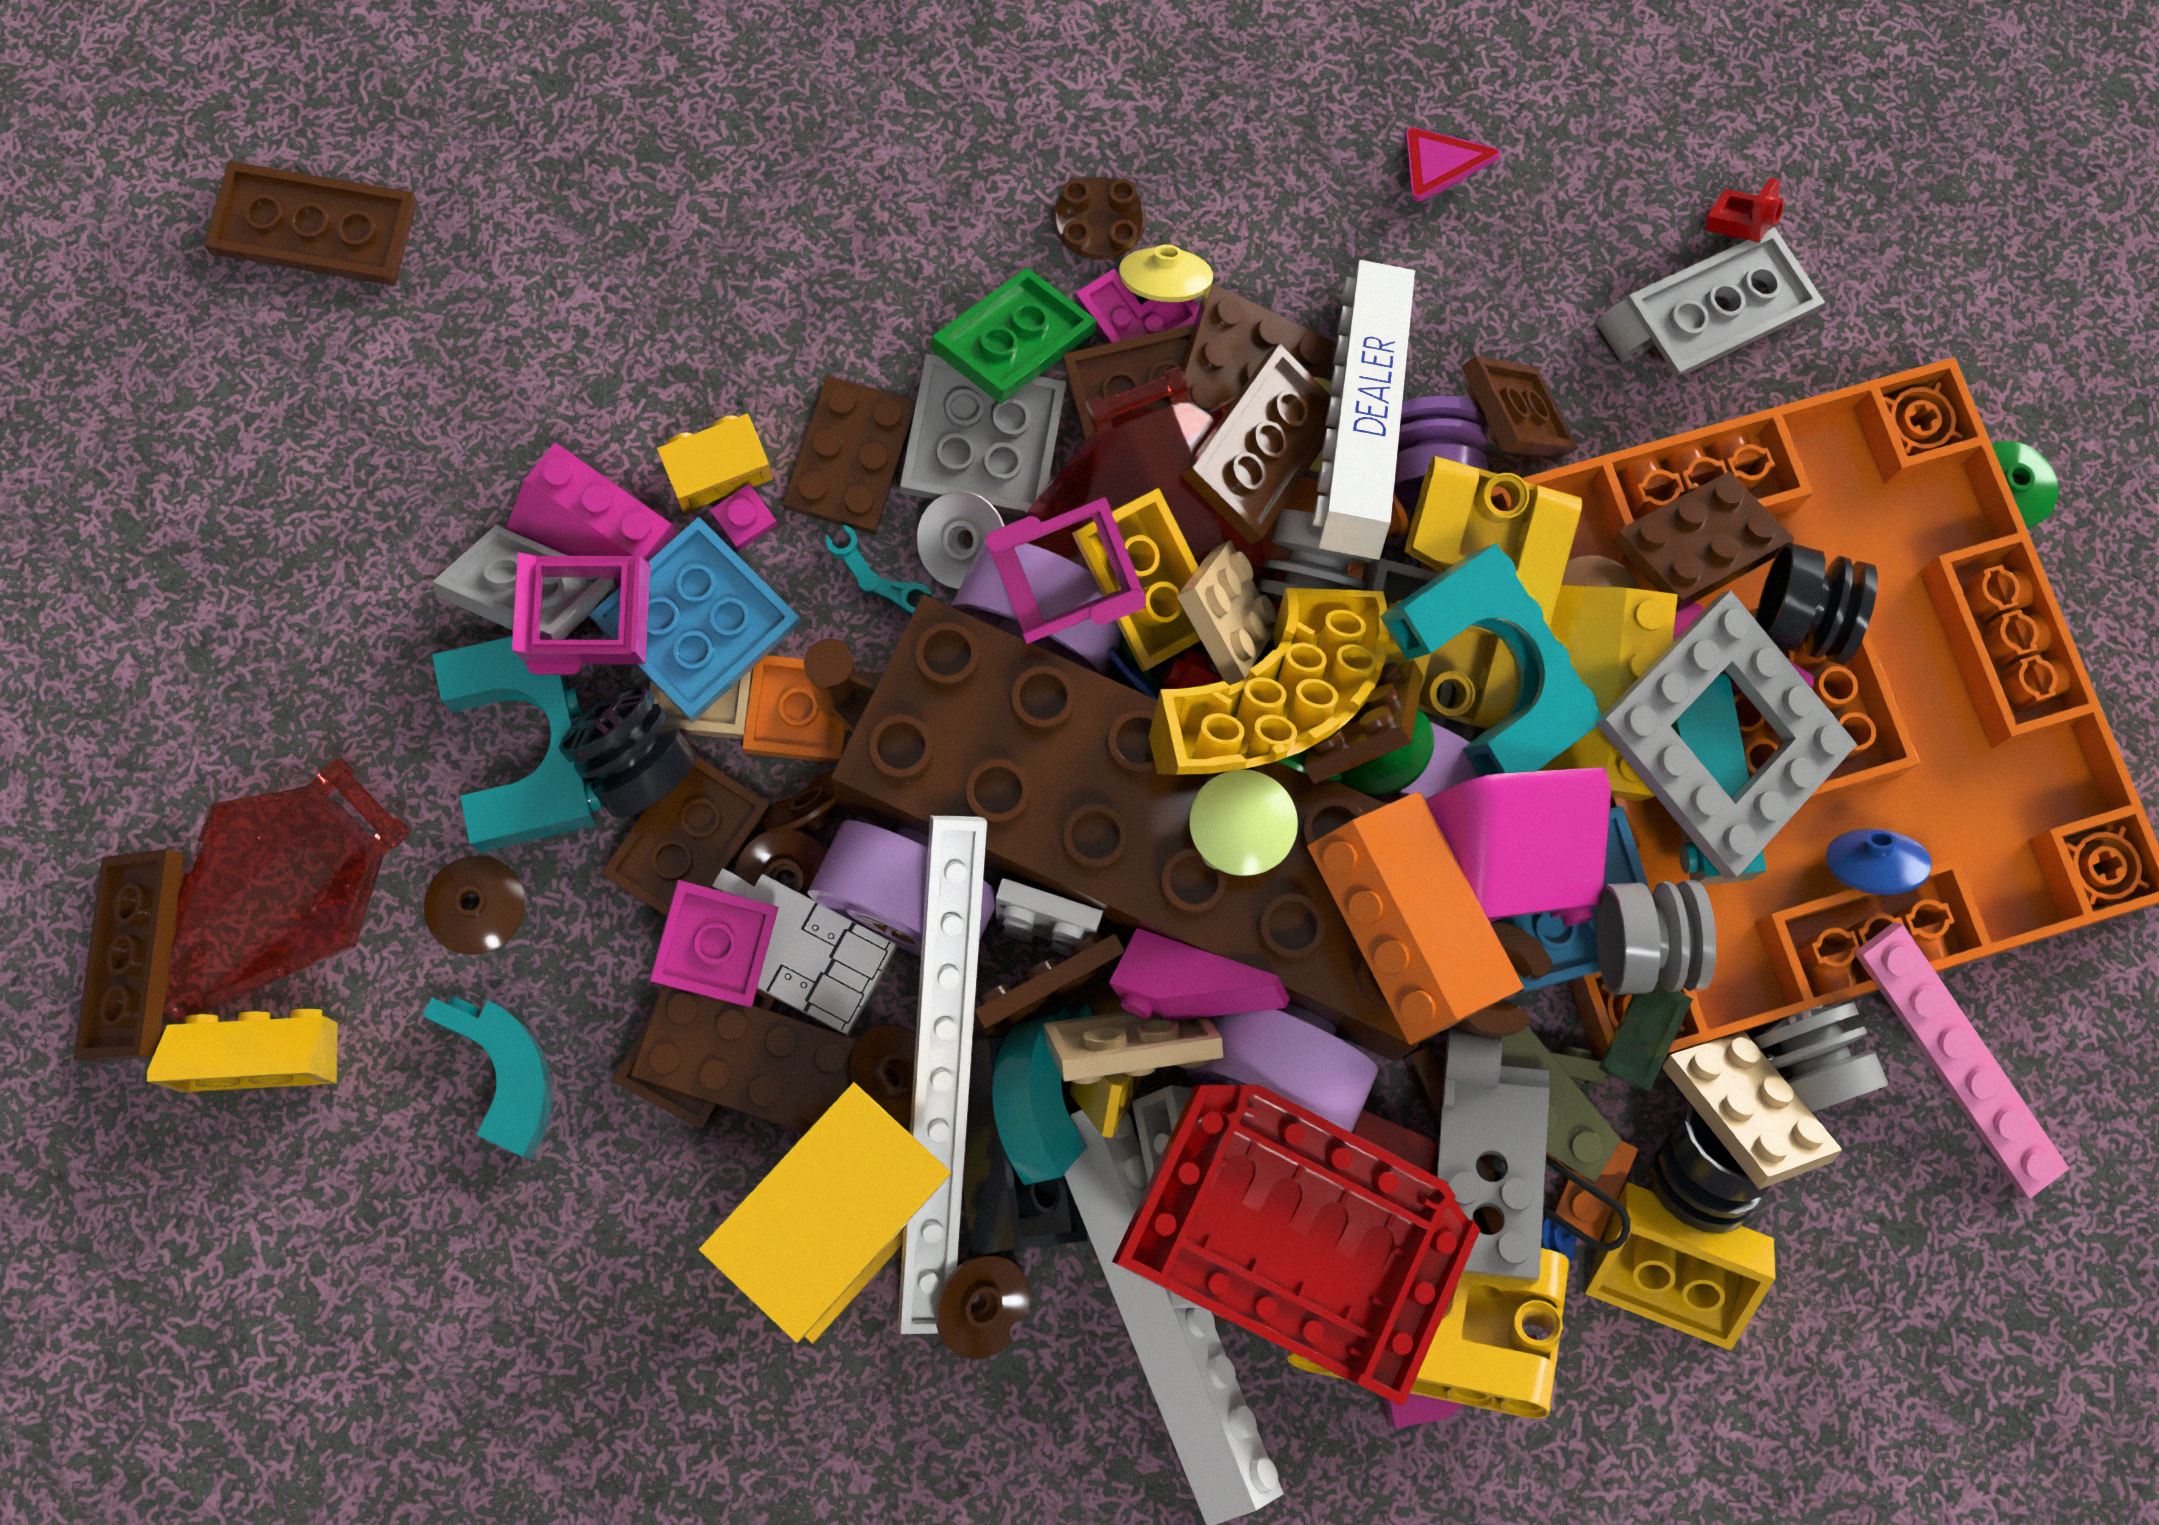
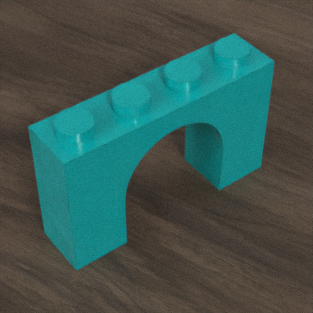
(1551, 700)
(554, 795)

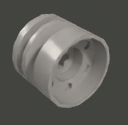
(1307, 563)
(1655, 937)
(1820, 1056)

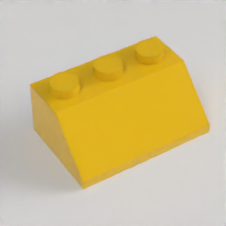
(1162, 568)
(246, 1052)
(1681, 1274)

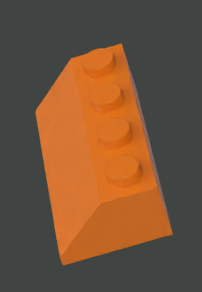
(1415, 917)

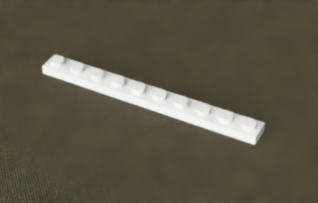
(943, 1056)

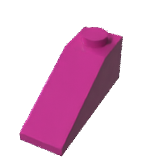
(1189, 983)

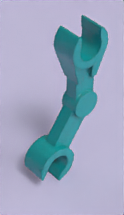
(869, 581)

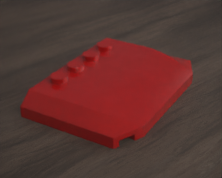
(1301, 1235)

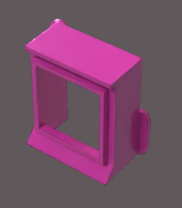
(1103, 610)
(567, 656)

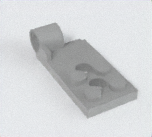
(1690, 326)
(1502, 1115)

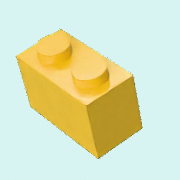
(714, 462)

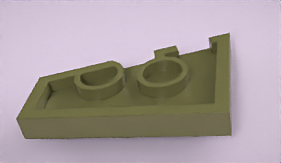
(1576, 1129)

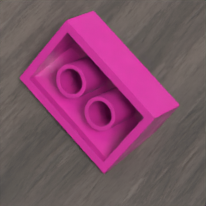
(584, 513)

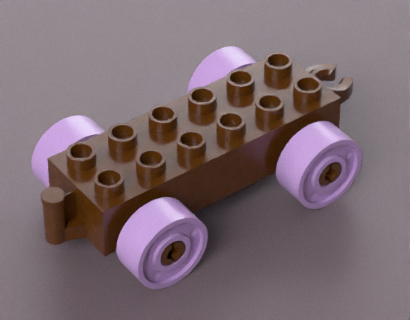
(1077, 810)

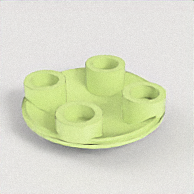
(1243, 822)

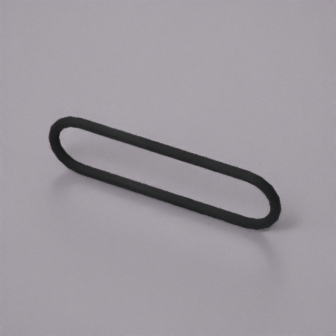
(1597, 1193)

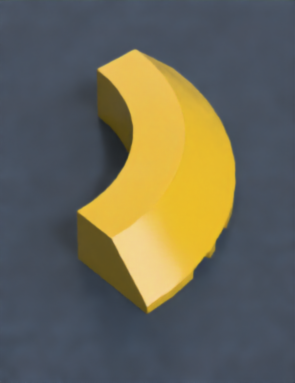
(1299, 694)

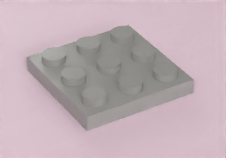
(980, 446)

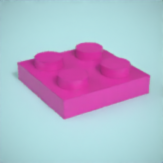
(714, 944)

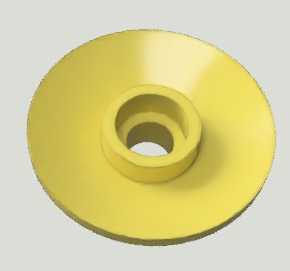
(1165, 274)

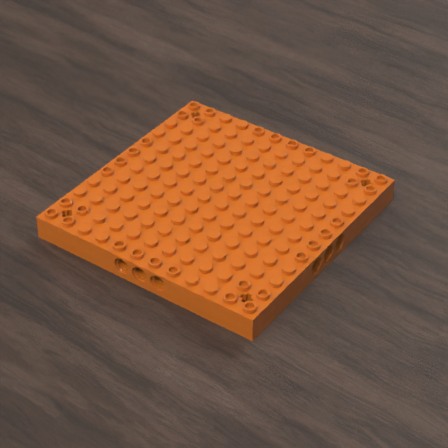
(1958, 700)

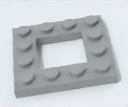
(1641, 730)

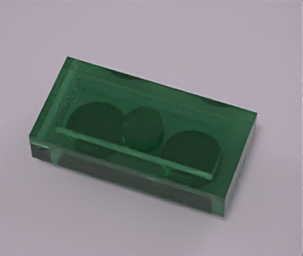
(1645, 1037)

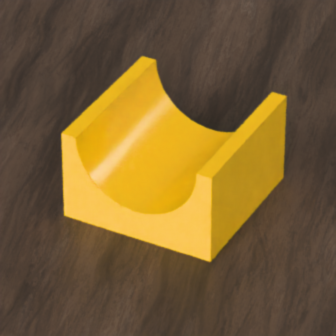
(826, 1216)

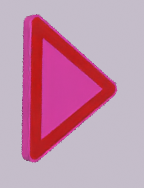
(1443, 160)

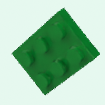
(1013, 335)

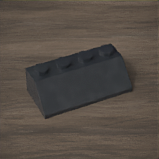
(999, 1207)

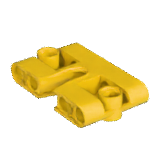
(1457, 519)
(1481, 1346)

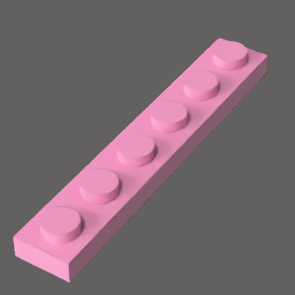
(1961, 1060)

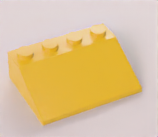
(1610, 644)

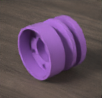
(1441, 428)

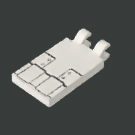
(814, 954)

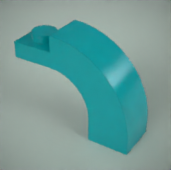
(522, 1072)
(1031, 1104)

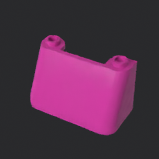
(1530, 840)

